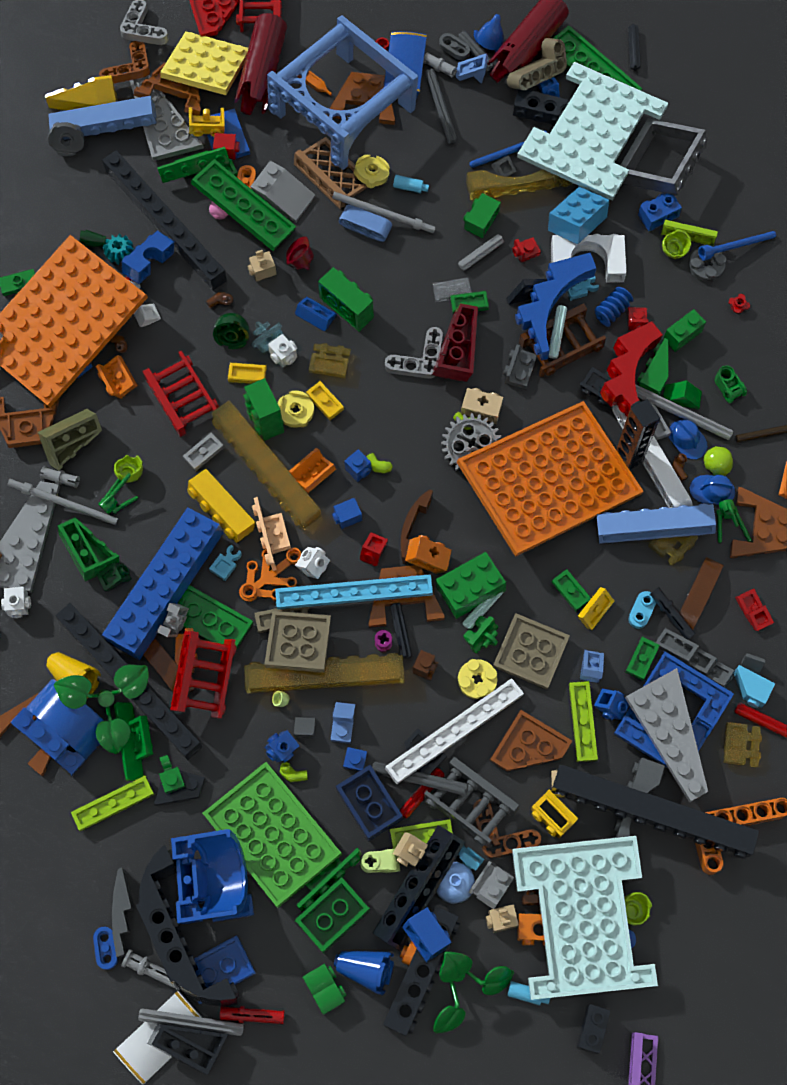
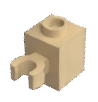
(262, 265)
(409, 850)
(502, 919)

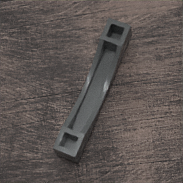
(646, 779)

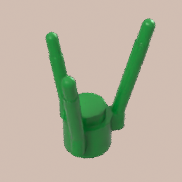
(108, 502)
(728, 510)

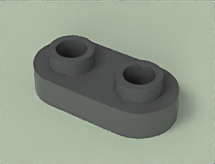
(457, 47)

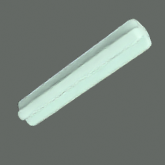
(557, 331)
(481, 609)

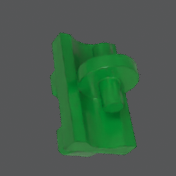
(484, 636)

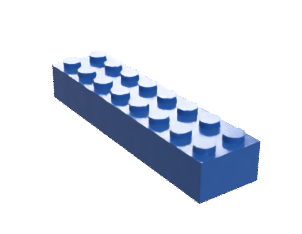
(163, 583)

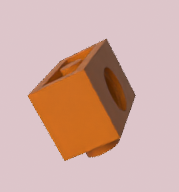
(525, 929)

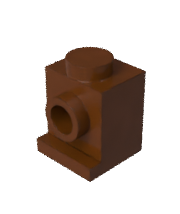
(425, 665)

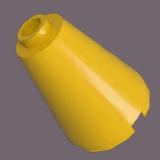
(63, 665)

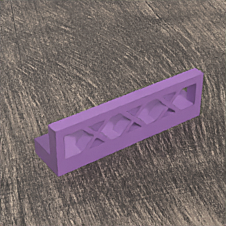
(636, 1059)

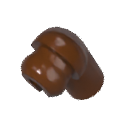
(220, 298)
(120, 343)
(678, 465)

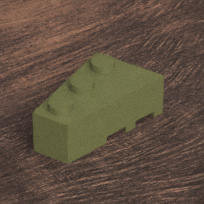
(68, 436)

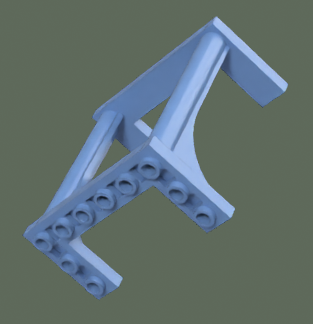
(342, 135)

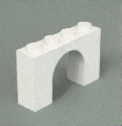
(609, 247)

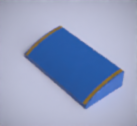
(408, 49)

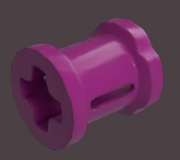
(379, 637)

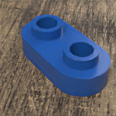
(106, 948)

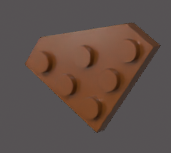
(529, 744)

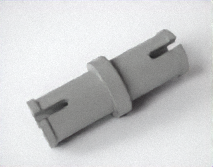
(439, 64)
(59, 477)

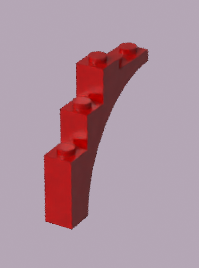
(630, 349)

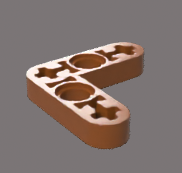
(133, 69)
(495, 837)

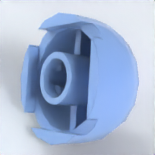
(456, 884)

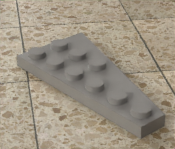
(170, 133)
(25, 541)
(666, 720)

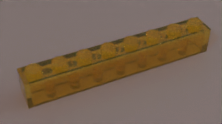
(266, 465)
(338, 673)

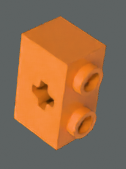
(428, 554)

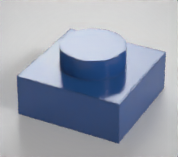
(355, 759)

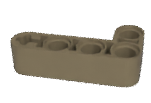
(550, 65)

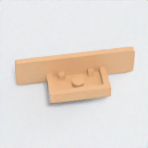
(274, 533)

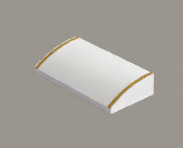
(142, 1058)

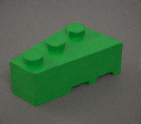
(85, 549)

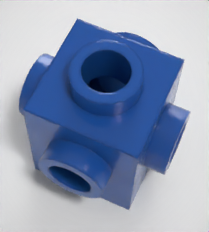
(611, 704)
(281, 746)

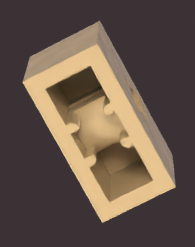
(490, 409)

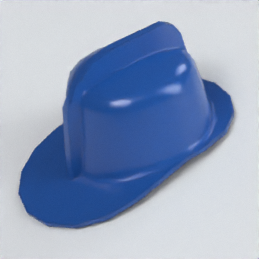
(688, 439)
(712, 489)

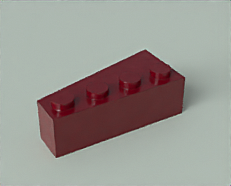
(458, 348)

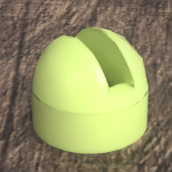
(280, 699)

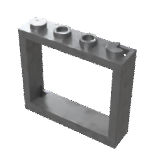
(643, 140)

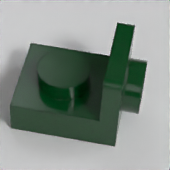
(113, 575)

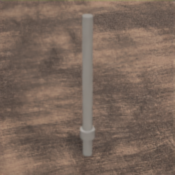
(416, 223)
(28, 489)

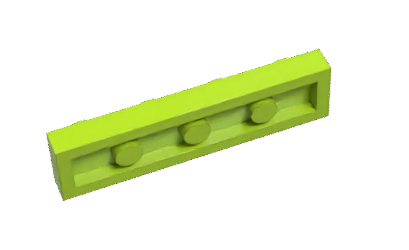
(583, 721)
(112, 803)

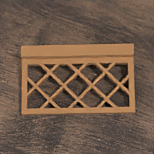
(320, 177)

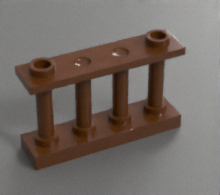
(574, 315)

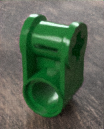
(731, 387)

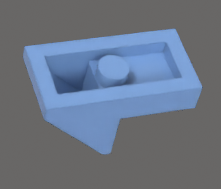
(472, 67)
(592, 666)
(342, 722)

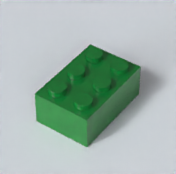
(346, 299)
(263, 409)
(470, 585)
(332, 915)

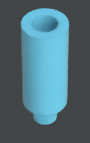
(410, 184)
(522, 992)

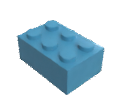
(578, 215)

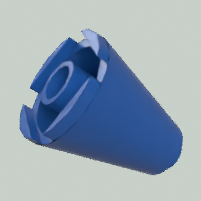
(366, 968)

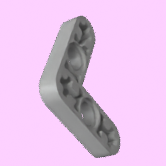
(132, 29)
(421, 363)

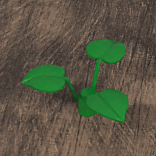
(74, 692)
(454, 969)

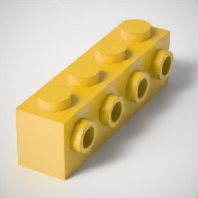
(220, 506)

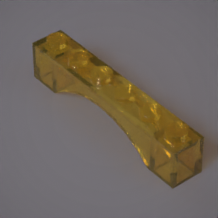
(495, 185)

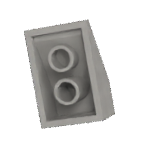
(283, 191)

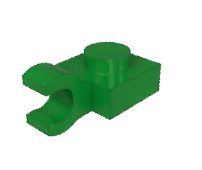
(172, 777)

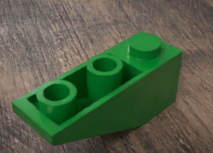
(657, 373)

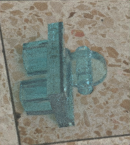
(261, 342)

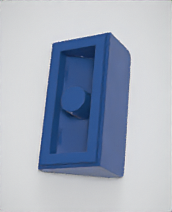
(315, 313)

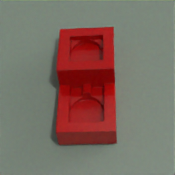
(754, 610)

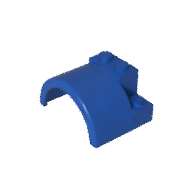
(59, 728)
(215, 880)

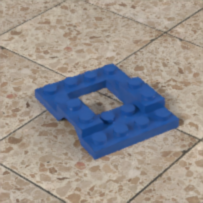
(714, 695)

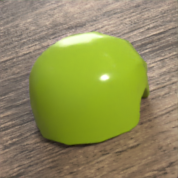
(676, 244)
(718, 461)
(129, 465)
(637, 908)

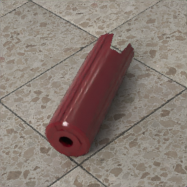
(528, 37)
(261, 60)

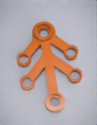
(268, 577)

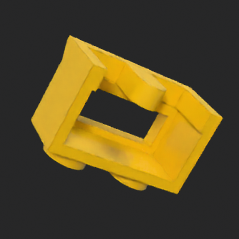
(206, 124)
(552, 828)

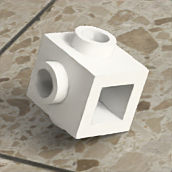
(282, 351)
(313, 562)
(16, 602)

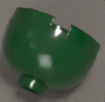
(231, 331)

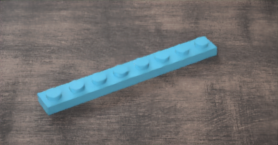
(353, 592)

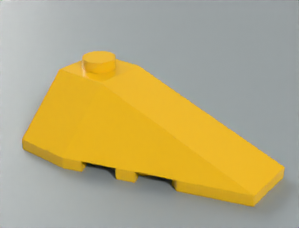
(95, 92)

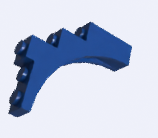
(560, 278)

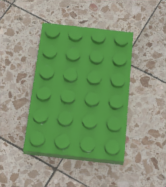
(276, 834)

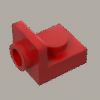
(526, 249)
(637, 317)
(373, 549)

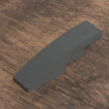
(695, 657)
(121, 906)

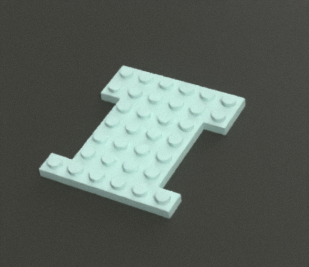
(592, 132)
(583, 915)

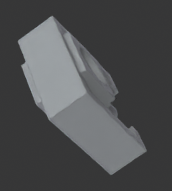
(174, 620)

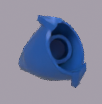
(490, 34)

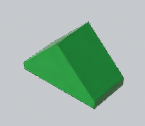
(683, 394)

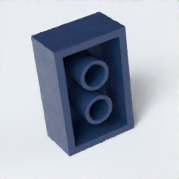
(369, 803)

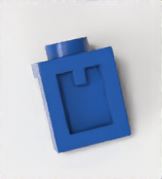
(549, 87)

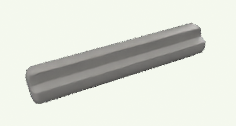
(481, 252)

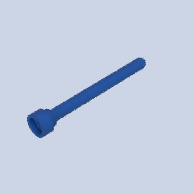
(499, 154)
(706, 251)

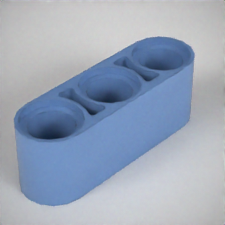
(365, 223)

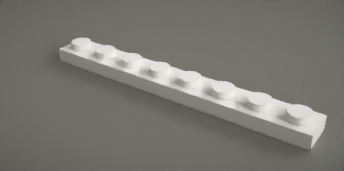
(453, 731)

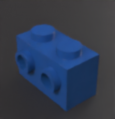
(656, 211)
(427, 934)

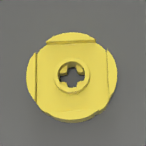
(368, 177)
(304, 403)
(474, 668)

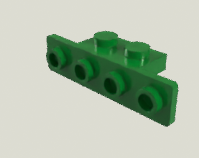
(192, 164)
(139, 743)
(322, 881)

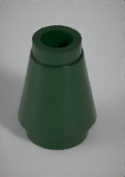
(92, 239)

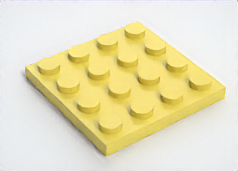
(204, 63)

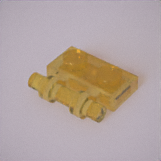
(327, 364)
(665, 545)
(735, 744)

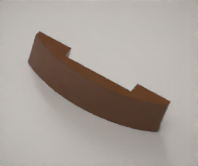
(420, 505)
(700, 591)
(163, 664)

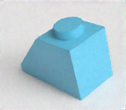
(753, 687)

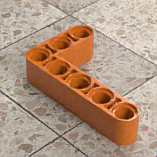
(752, 818)

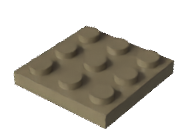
(298, 641)
(531, 651)

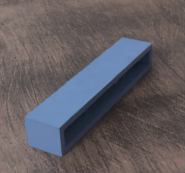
(109, 116)
(656, 523)

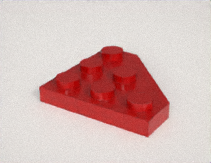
(212, 14)

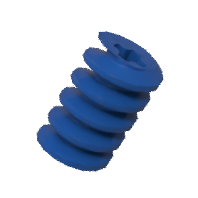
(613, 305)

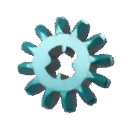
(117, 248)

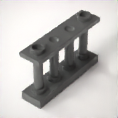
(490, 794)

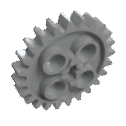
(480, 429)

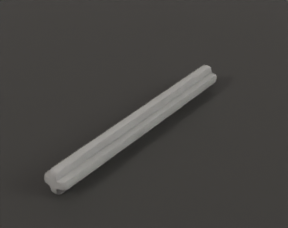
(684, 413)

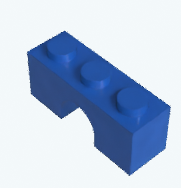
(155, 247)

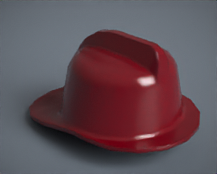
(300, 254)

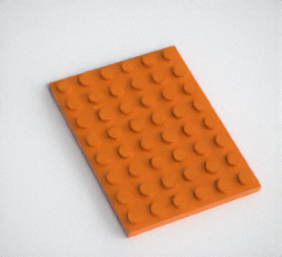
(64, 319)
(549, 477)

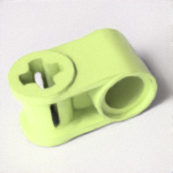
(384, 862)

